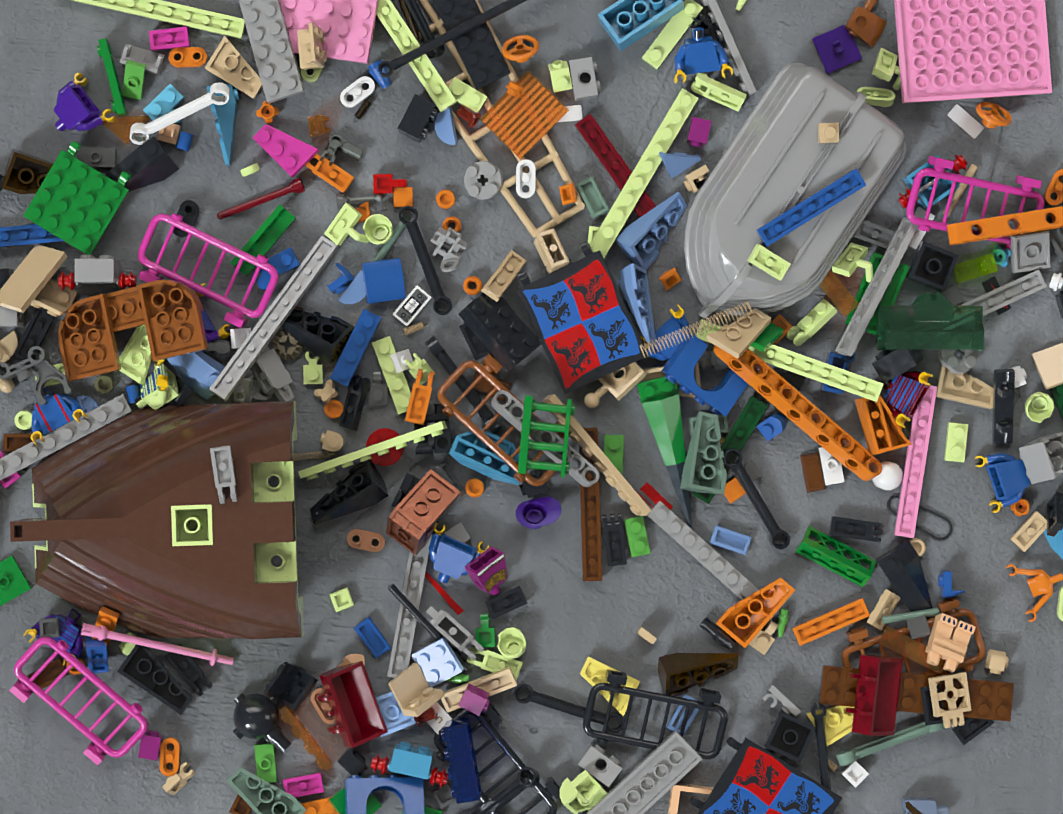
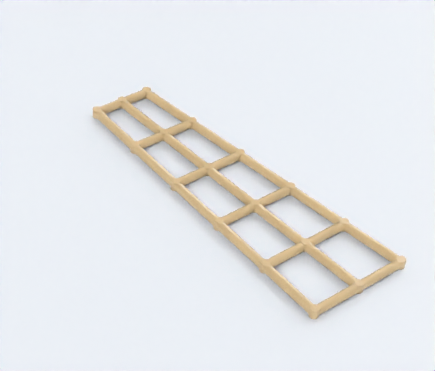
(470, 140)

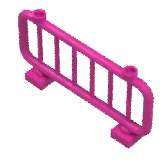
(939, 172)
(152, 274)
(97, 748)

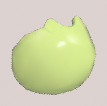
(378, 229)
(1039, 406)
(511, 643)

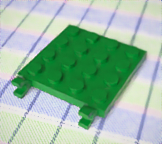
(77, 201)

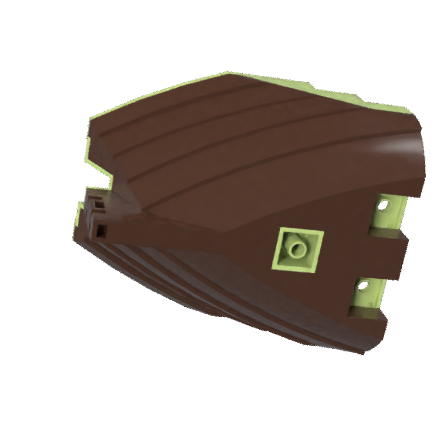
(144, 528)

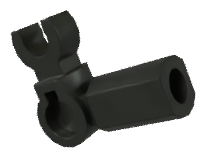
(336, 144)

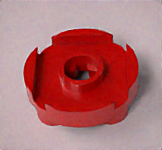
(382, 435)

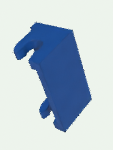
(96, 655)

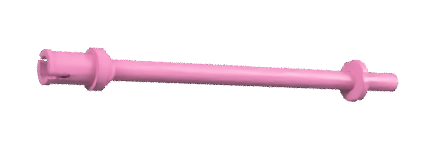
(103, 633)

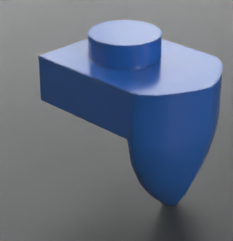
(340, 284)
(772, 425)
(945, 583)

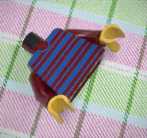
(906, 394)

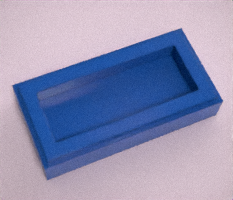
(372, 637)

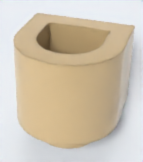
(332, 441)
(996, 661)

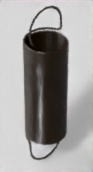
(363, 108)

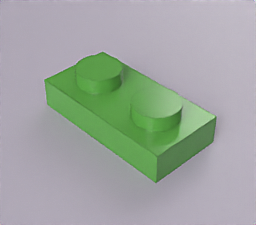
(614, 450)
(637, 536)

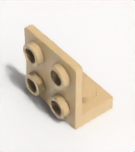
(311, 47)
(55, 299)
(414, 692)

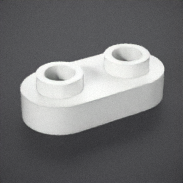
(356, 90)
(525, 179)

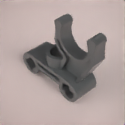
(33, 368)

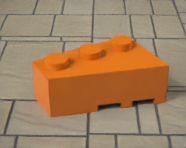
(879, 426)

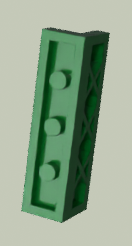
(265, 237)
(835, 560)

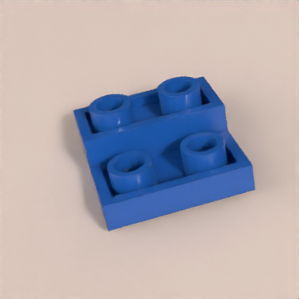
(383, 280)

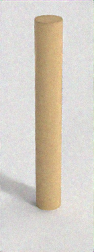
(959, 191)

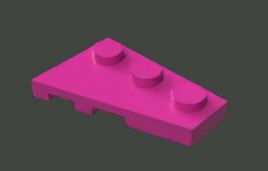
(285, 149)

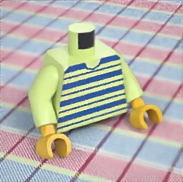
(158, 387)

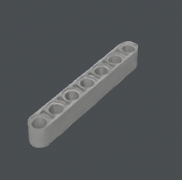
(583, 465)

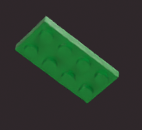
(889, 295)

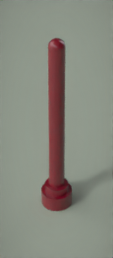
(295, 187)

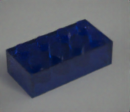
(462, 760)

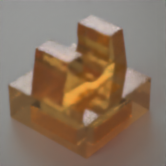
(316, 125)

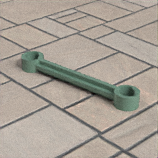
(853, 754)

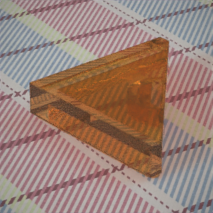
(122, 125)

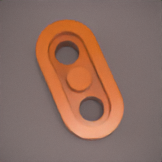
(187, 57)
(1055, 187)
(169, 756)

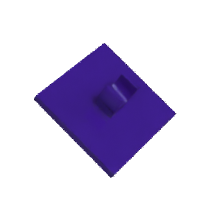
(836, 49)

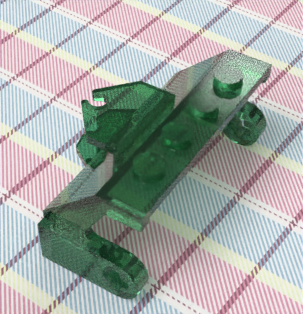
(929, 325)

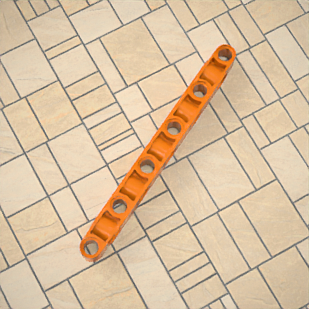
(999, 226)
(803, 413)

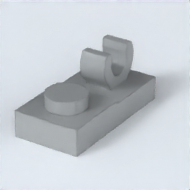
(787, 706)

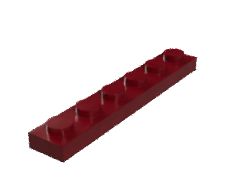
(610, 160)

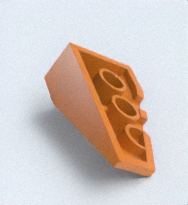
(751, 614)

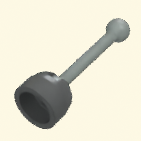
(342, 198)

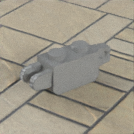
(272, 375)
(453, 631)

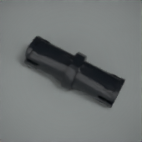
(717, 633)

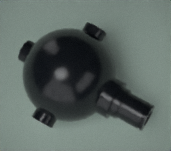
(258, 718)

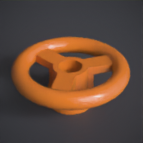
(521, 52)
(992, 117)

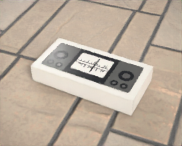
(412, 305)

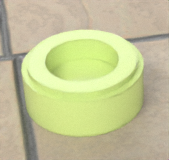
(249, 170)
(23, 420)

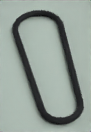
(929, 511)

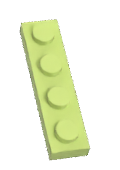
(396, 381)

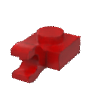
(385, 183)

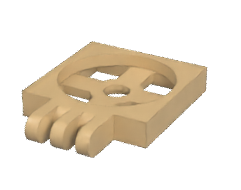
(954, 714)

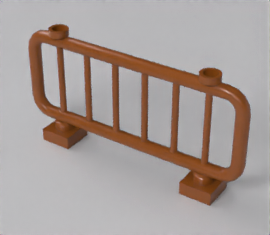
(489, 367)
(948, 606)

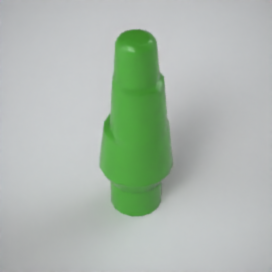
(782, 621)
(459, 678)

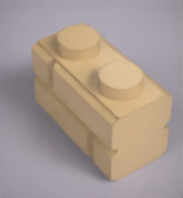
(551, 250)

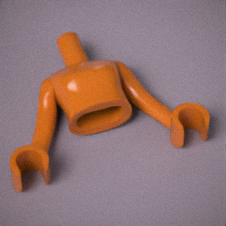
(1039, 585)

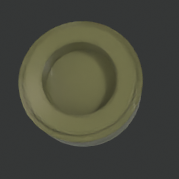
(104, 384)

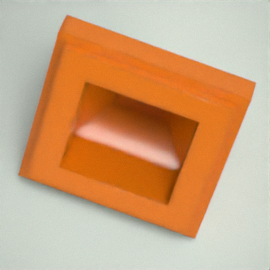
(568, 194)
(670, 278)

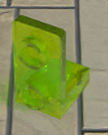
(975, 268)

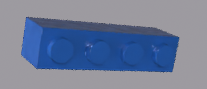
(356, 347)

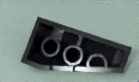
(146, 164)
(319, 334)
(356, 492)
(906, 575)

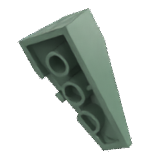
(704, 461)
(263, 796)

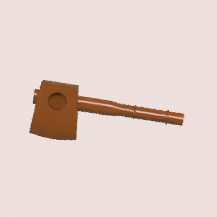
(865, 24)

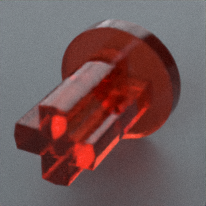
(469, 116)
(428, 715)

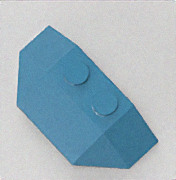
(479, 457)

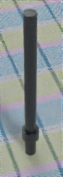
(423, 621)

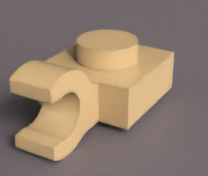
(763, 639)
(178, 781)

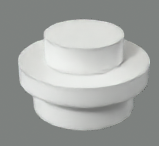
(1056, 282)

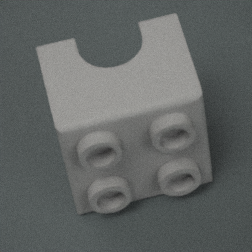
(1043, 458)

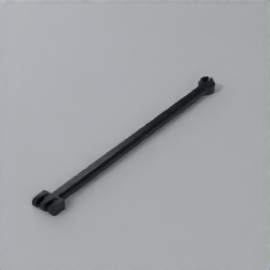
(446, 37)
(821, 744)

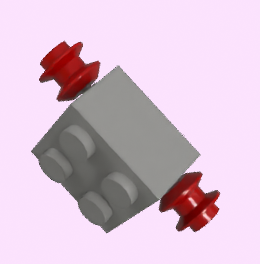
(96, 271)

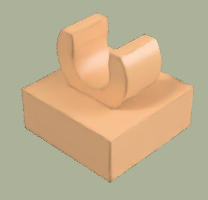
(169, 134)

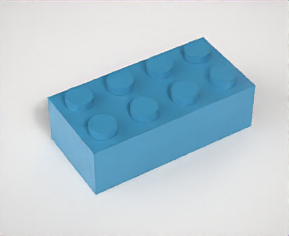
(633, 19)

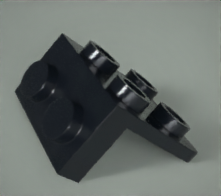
(290, 685)

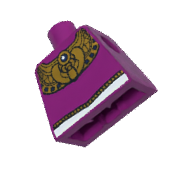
(488, 570)

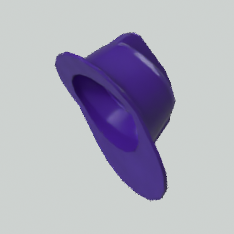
(538, 512)

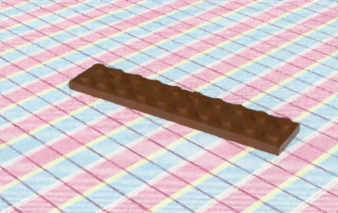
(988, 698)

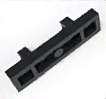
(1003, 406)

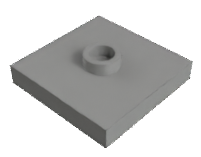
(1030, 251)

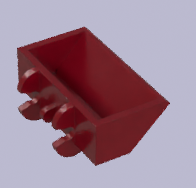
(876, 695)
(352, 704)

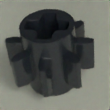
(698, 21)

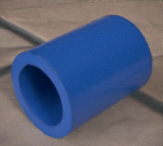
(184, 141)
(132, 393)

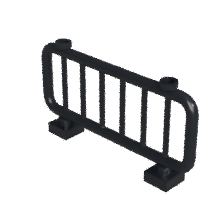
(620, 678)
(492, 715)

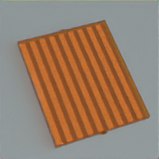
(526, 118)

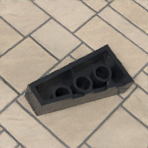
(152, 676)

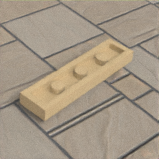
(491, 683)

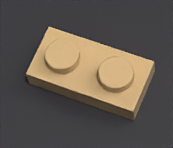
(1029, 531)
(884, 607)

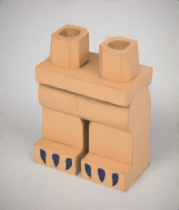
(948, 641)

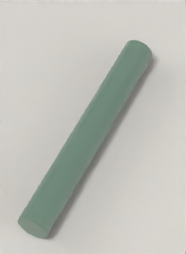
(397, 231)
(909, 615)

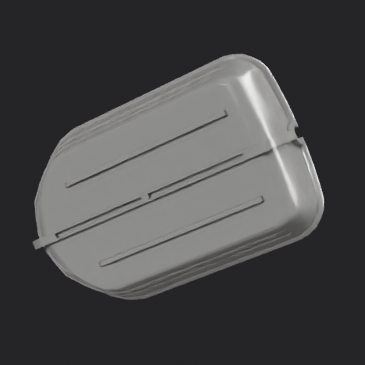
(772, 169)

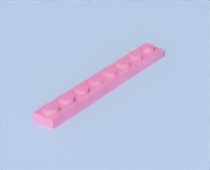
(915, 466)

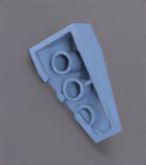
(645, 235)
(635, 288)
(197, 371)

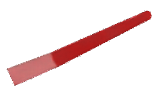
(447, 598)

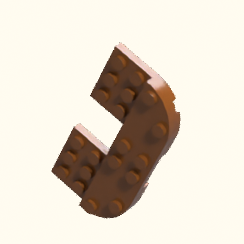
(165, 308)

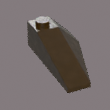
(24, 172)
(685, 670)

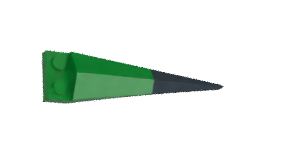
(663, 412)

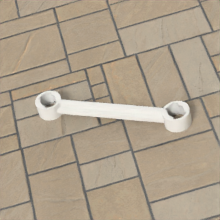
(179, 113)

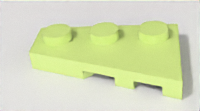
(136, 356)

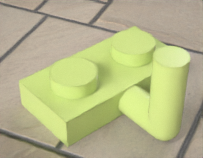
(885, 67)
(344, 225)
(851, 259)

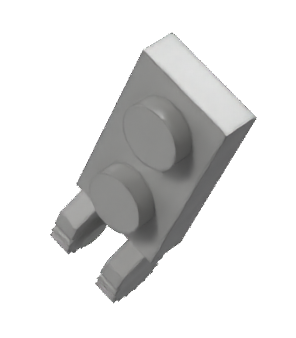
(224, 471)

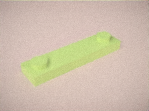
(671, 34)

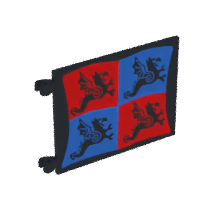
(581, 321)
(765, 785)

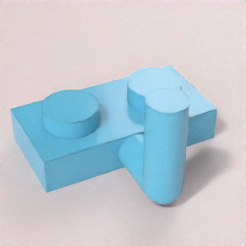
(164, 103)

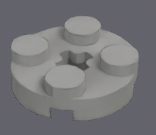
(474, 173)
(956, 365)

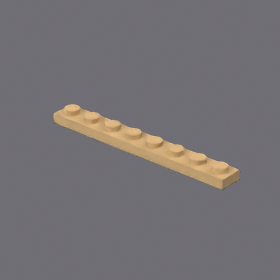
(601, 461)

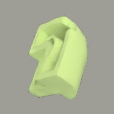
(581, 792)

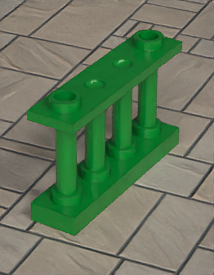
(528, 444)

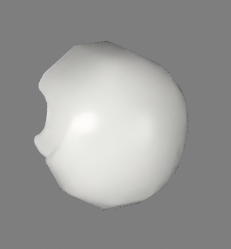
(889, 477)

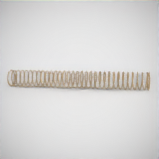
(700, 326)

